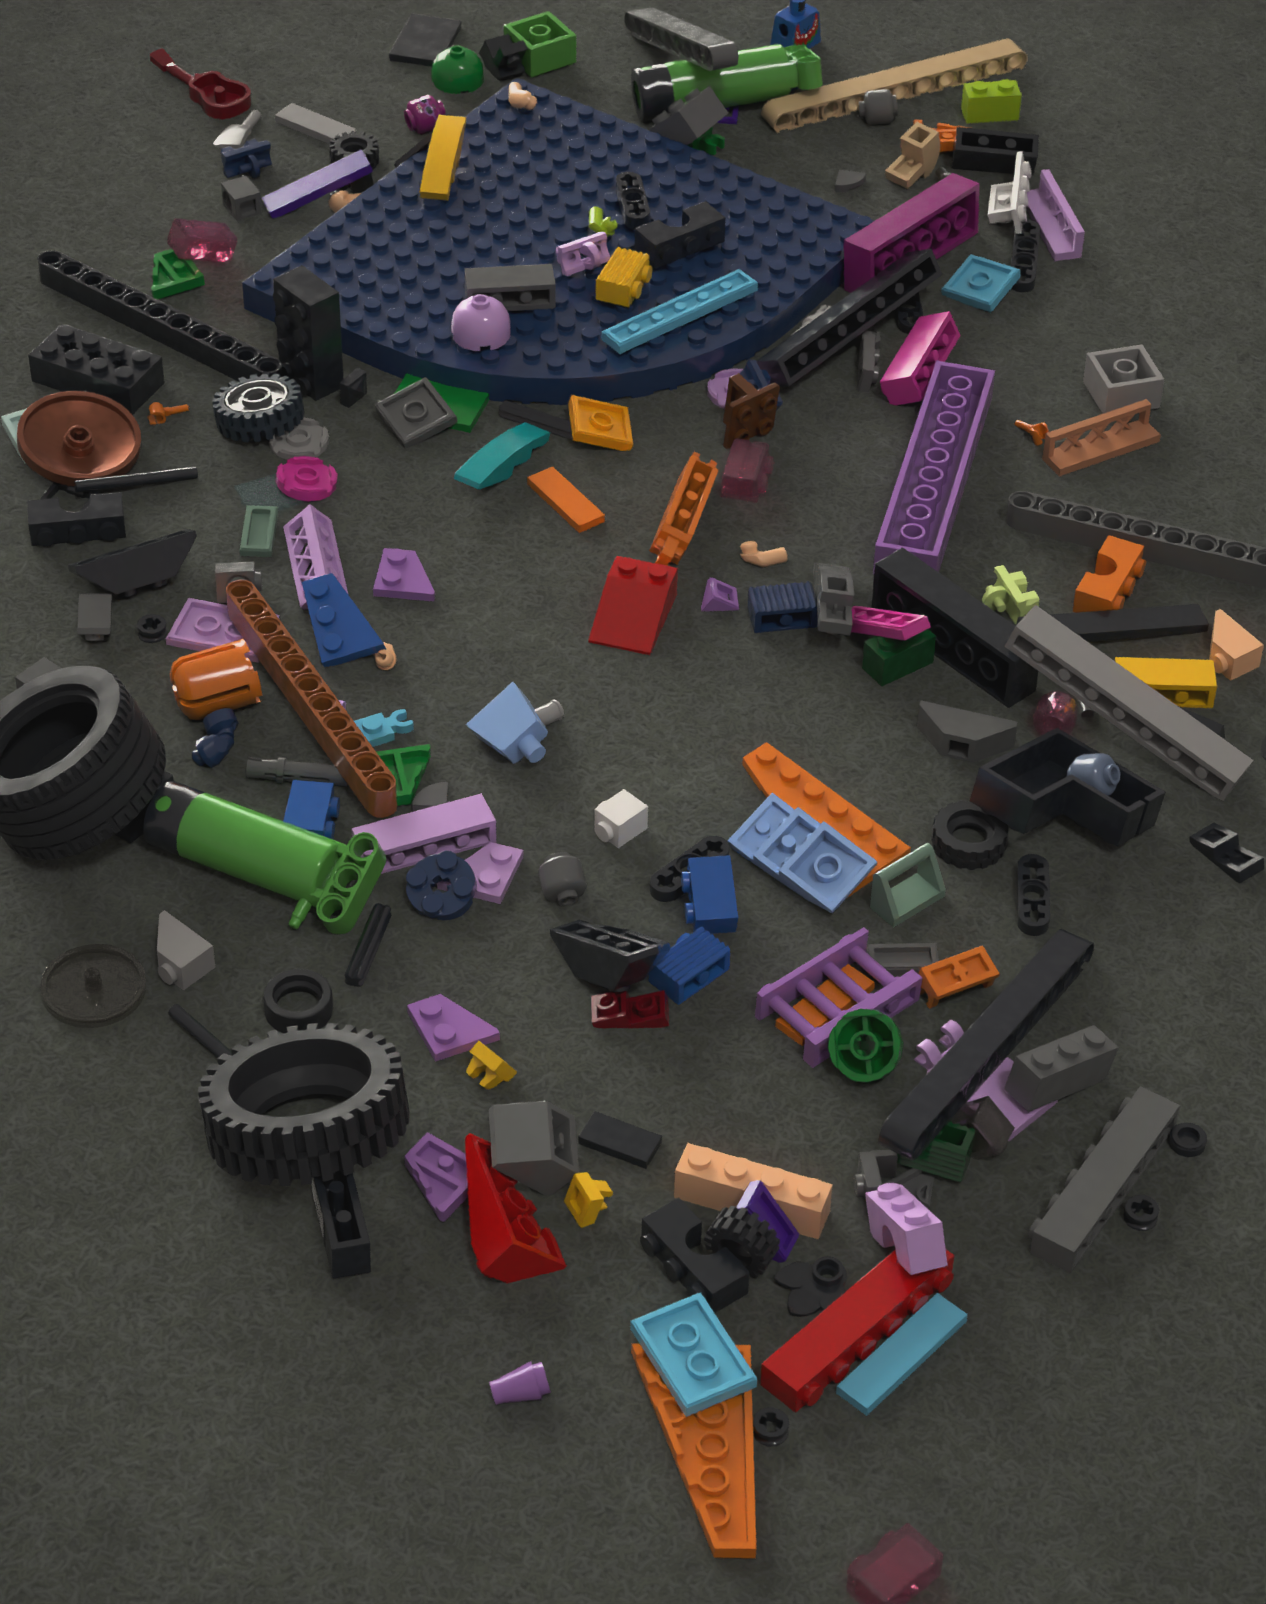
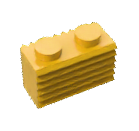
(623, 277)

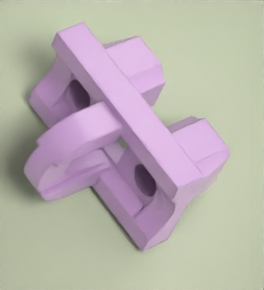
(592, 246)

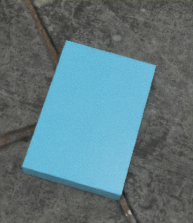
(693, 1354)

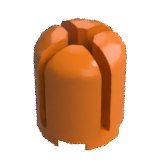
(215, 680)

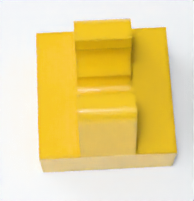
(495, 1067)
(586, 1198)

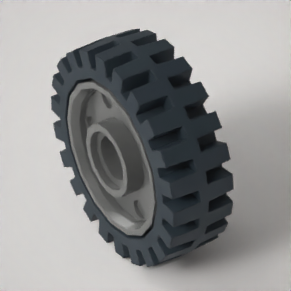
(258, 407)

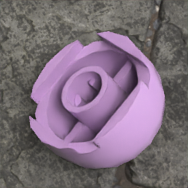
(480, 322)

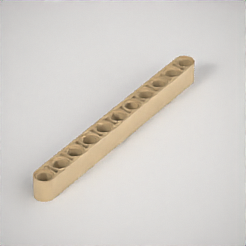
(903, 81)

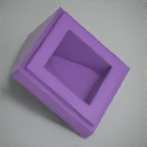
(716, 596)

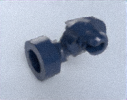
(220, 739)

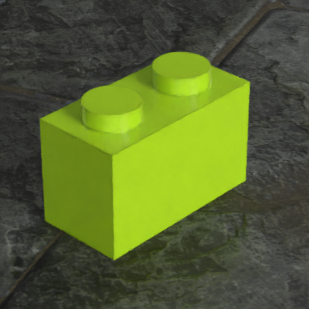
(991, 101)

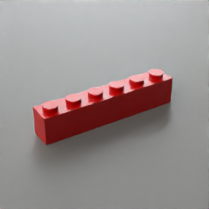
(849, 1330)

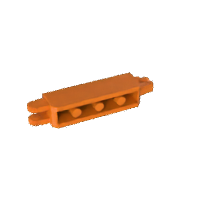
(684, 510)

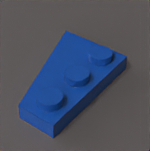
(338, 623)

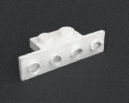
(1010, 198)

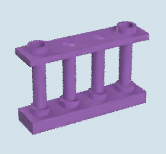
(891, 999)

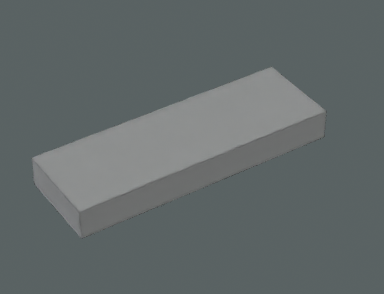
(311, 123)

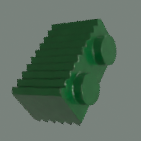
(947, 1154)

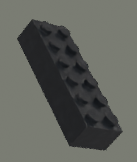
(966, 630)

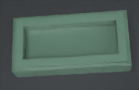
(259, 531)

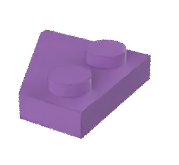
(402, 576)
(449, 1027)
(439, 1174)

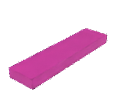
(887, 623)

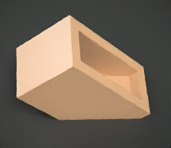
(1233, 647)

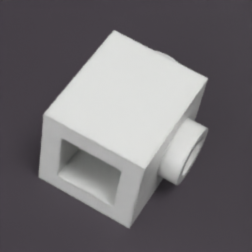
(620, 818)

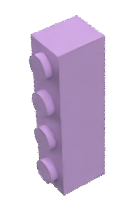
(429, 831)

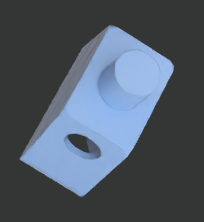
(511, 726)

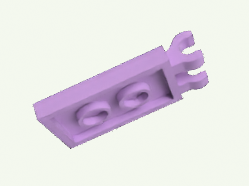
(992, 1087)

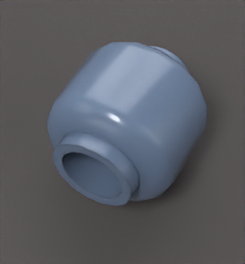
(1097, 771)

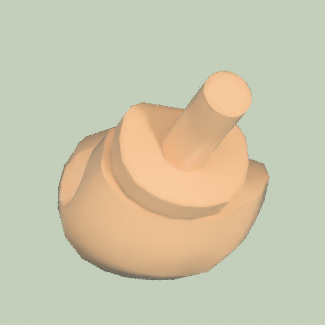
(341, 199)

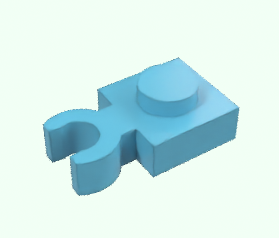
(381, 730)

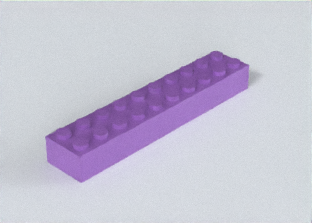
(937, 463)

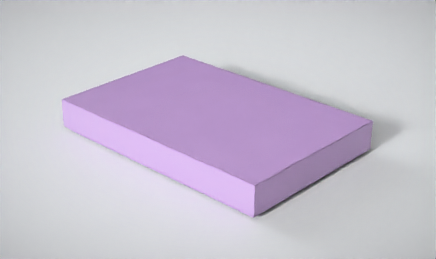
(203, 627)

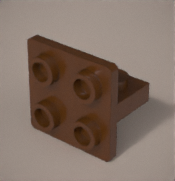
(748, 409)

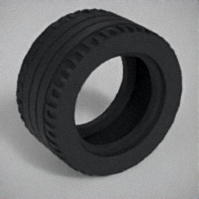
(73, 762)

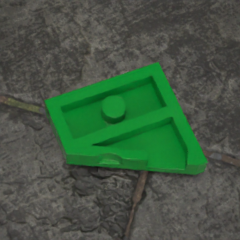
(174, 275)
(408, 769)

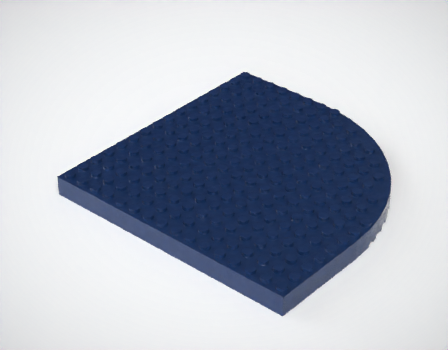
(515, 199)

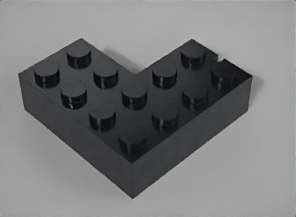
(1033, 787)

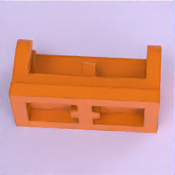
(957, 974)

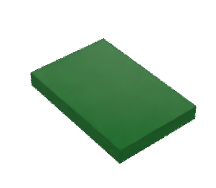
(463, 402)

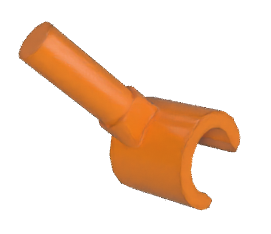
(160, 412)
(1037, 431)

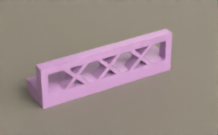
(1056, 219)
(320, 551)

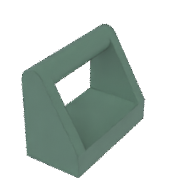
(911, 894)

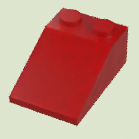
(634, 605)

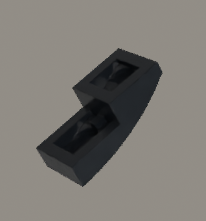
(1223, 849)

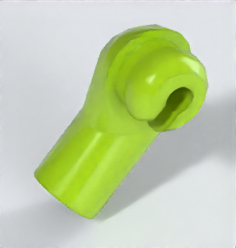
(597, 223)

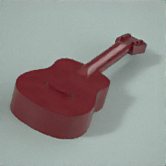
(215, 93)

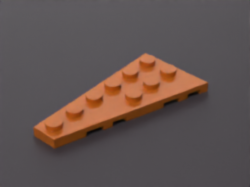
(798, 788)
(713, 1459)

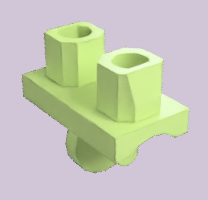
(1008, 595)

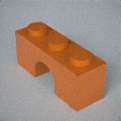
(1114, 576)

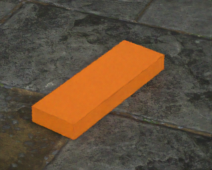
(566, 499)
(834, 994)

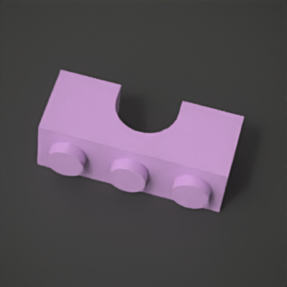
(905, 1222)

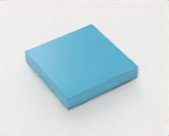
(981, 283)

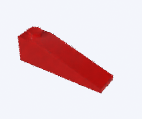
(502, 1222)

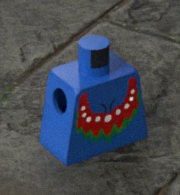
(797, 25)

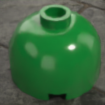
(457, 70)
(865, 1045)

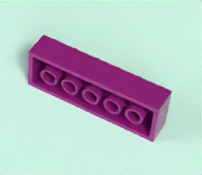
(931, 220)

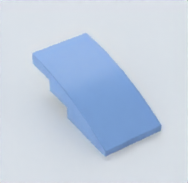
(802, 853)

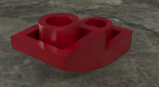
(621, 1011)

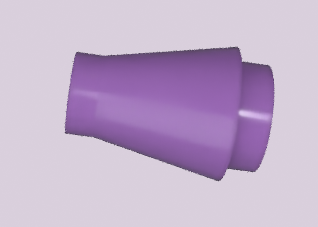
(521, 1384)

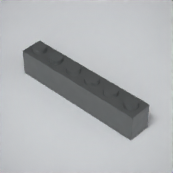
(1103, 1179)

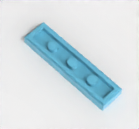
(901, 1354)

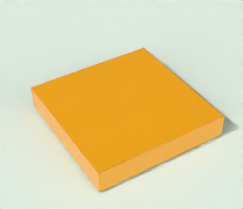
(600, 423)

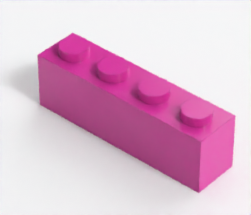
(913, 365)

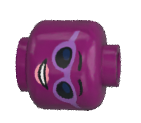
(423, 113)

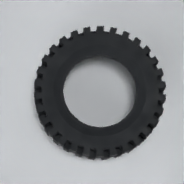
(297, 1066)

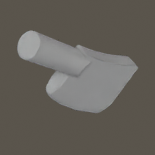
(236, 134)

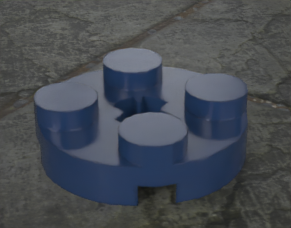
(438, 868)

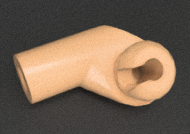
(519, 98)
(762, 558)
(386, 658)

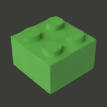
(547, 40)

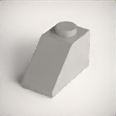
(182, 953)

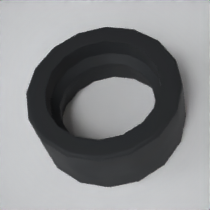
(297, 981)

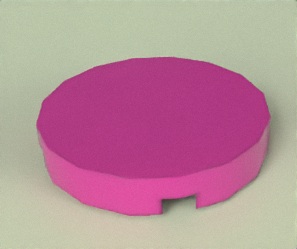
(306, 478)

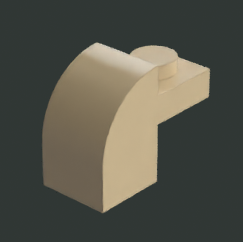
(919, 155)

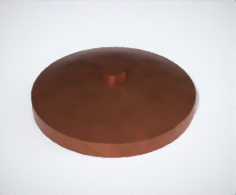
(78, 437)

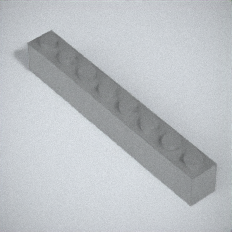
(1128, 703)

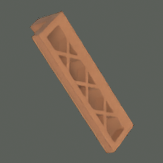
(1100, 445)

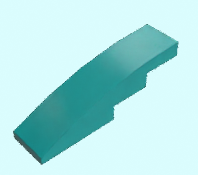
(500, 455)

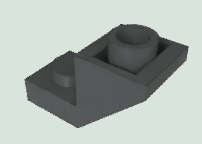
(95, 615)

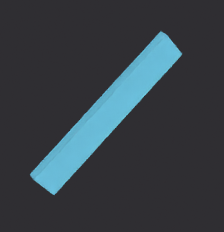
(679, 311)

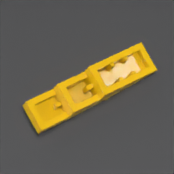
(442, 157)

